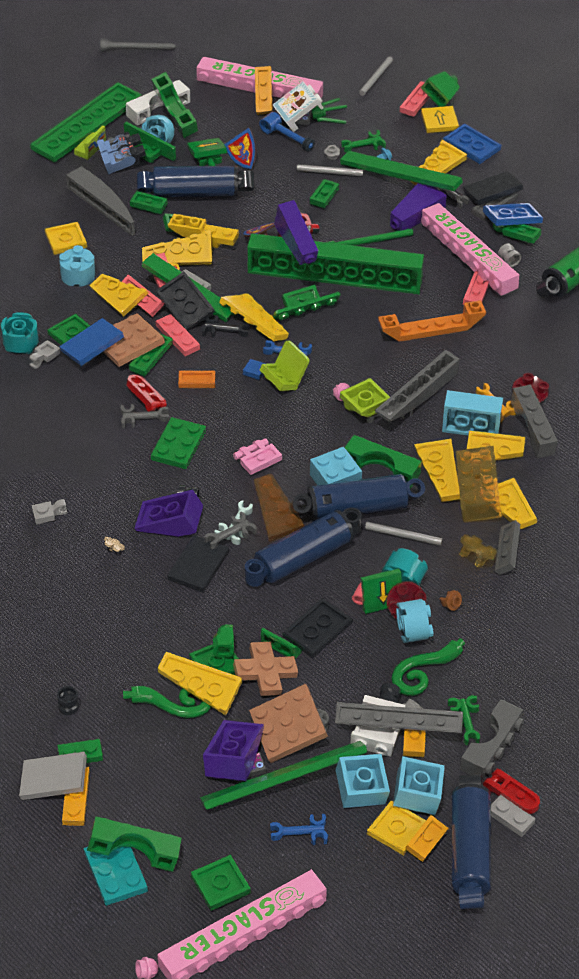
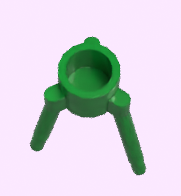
(318, 114)

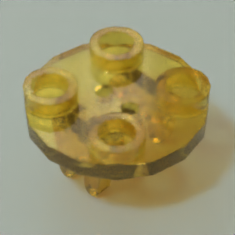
(474, 544)

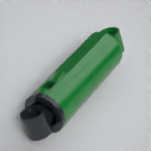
(560, 277)

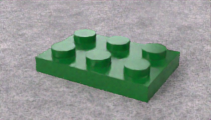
(178, 443)

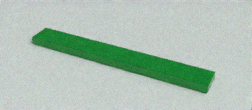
(401, 171)
(282, 775)

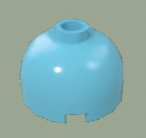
(160, 127)

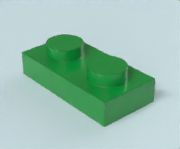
(324, 193)
(148, 202)
(91, 748)

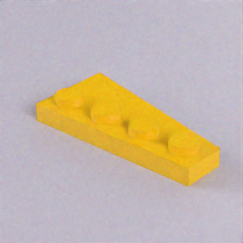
(444, 158)
(185, 251)
(440, 466)

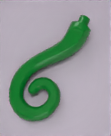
(445, 655)
(144, 694)

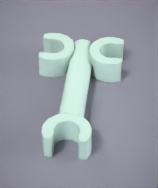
(235, 537)

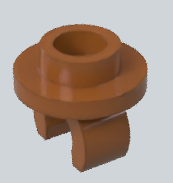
(452, 600)

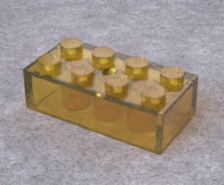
(478, 484)

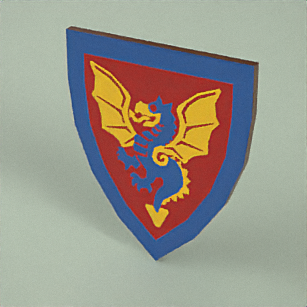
(242, 149)
(259, 230)

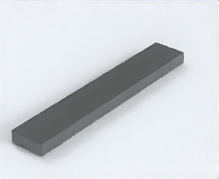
(399, 717)

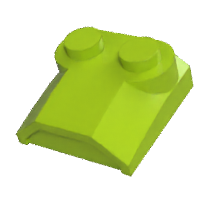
(364, 397)

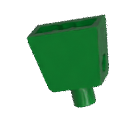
(441, 88)

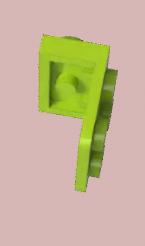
(287, 369)

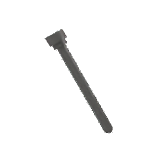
(106, 45)

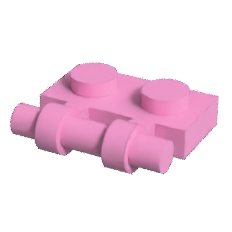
(257, 456)

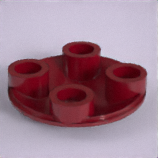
(539, 386)
(403, 592)

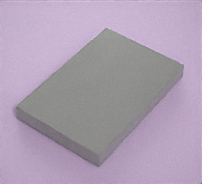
(53, 775)

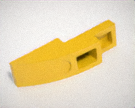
(191, 225)

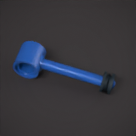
(273, 122)

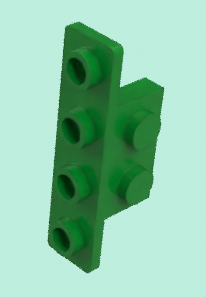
(152, 145)
(304, 299)

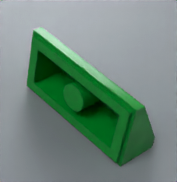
(279, 644)

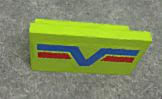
(89, 145)

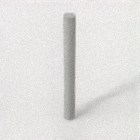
(375, 76)
(330, 170)
(404, 533)

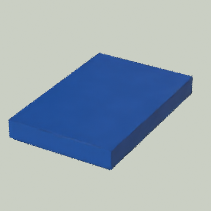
(473, 143)
(512, 214)
(91, 341)

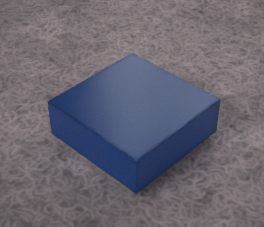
(252, 369)

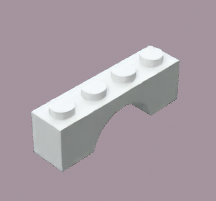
(141, 107)

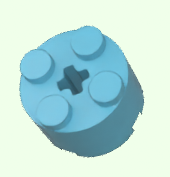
(77, 266)
(413, 620)

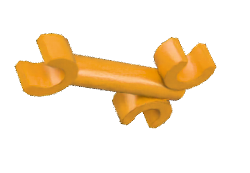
(506, 411)

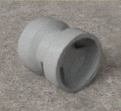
(509, 255)

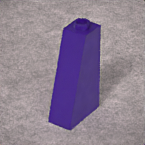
(409, 210)
(295, 232)

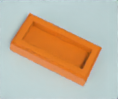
(196, 379)

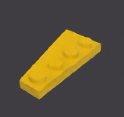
(255, 315)
(204, 682)

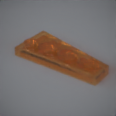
(275, 508)

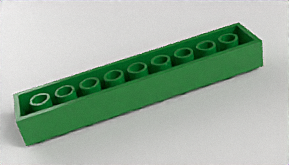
(338, 265)

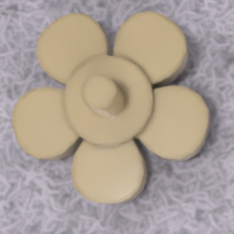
(114, 544)

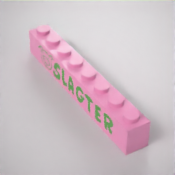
(243, 77)
(470, 249)
(242, 927)

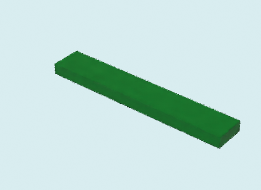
(167, 272)

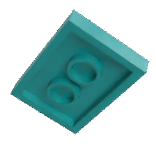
(116, 874)

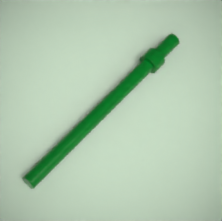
(375, 238)

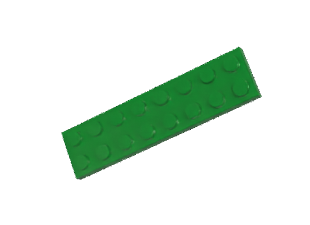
(83, 122)

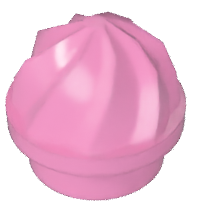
(336, 391)
(146, 968)

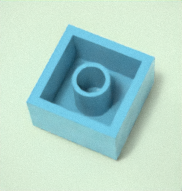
(334, 467)
(362, 780)
(418, 785)

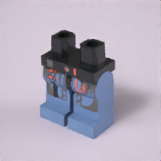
(120, 151)

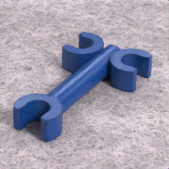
(270, 348)
(315, 828)

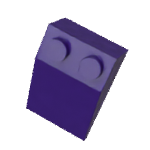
(170, 514)
(233, 750)

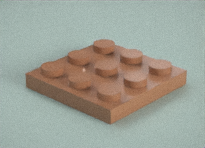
(137, 340)
(289, 723)

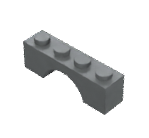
(541, 434)
(481, 757)

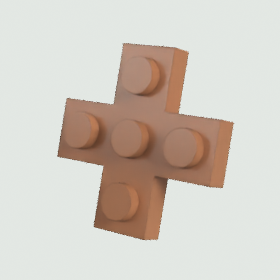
(265, 668)

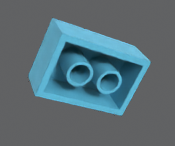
(471, 413)

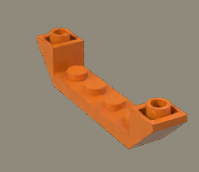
(471, 314)

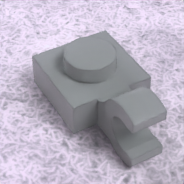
(46, 352)
(46, 512)

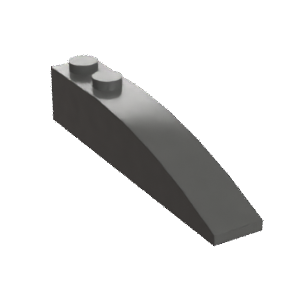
(100, 197)
(420, 387)

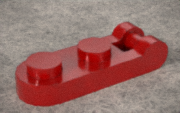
(145, 393)
(513, 791)

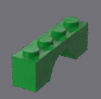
(180, 115)
(367, 452)
(159, 847)

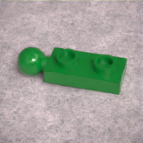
(521, 232)

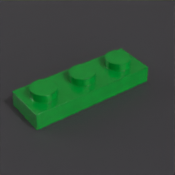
(145, 362)

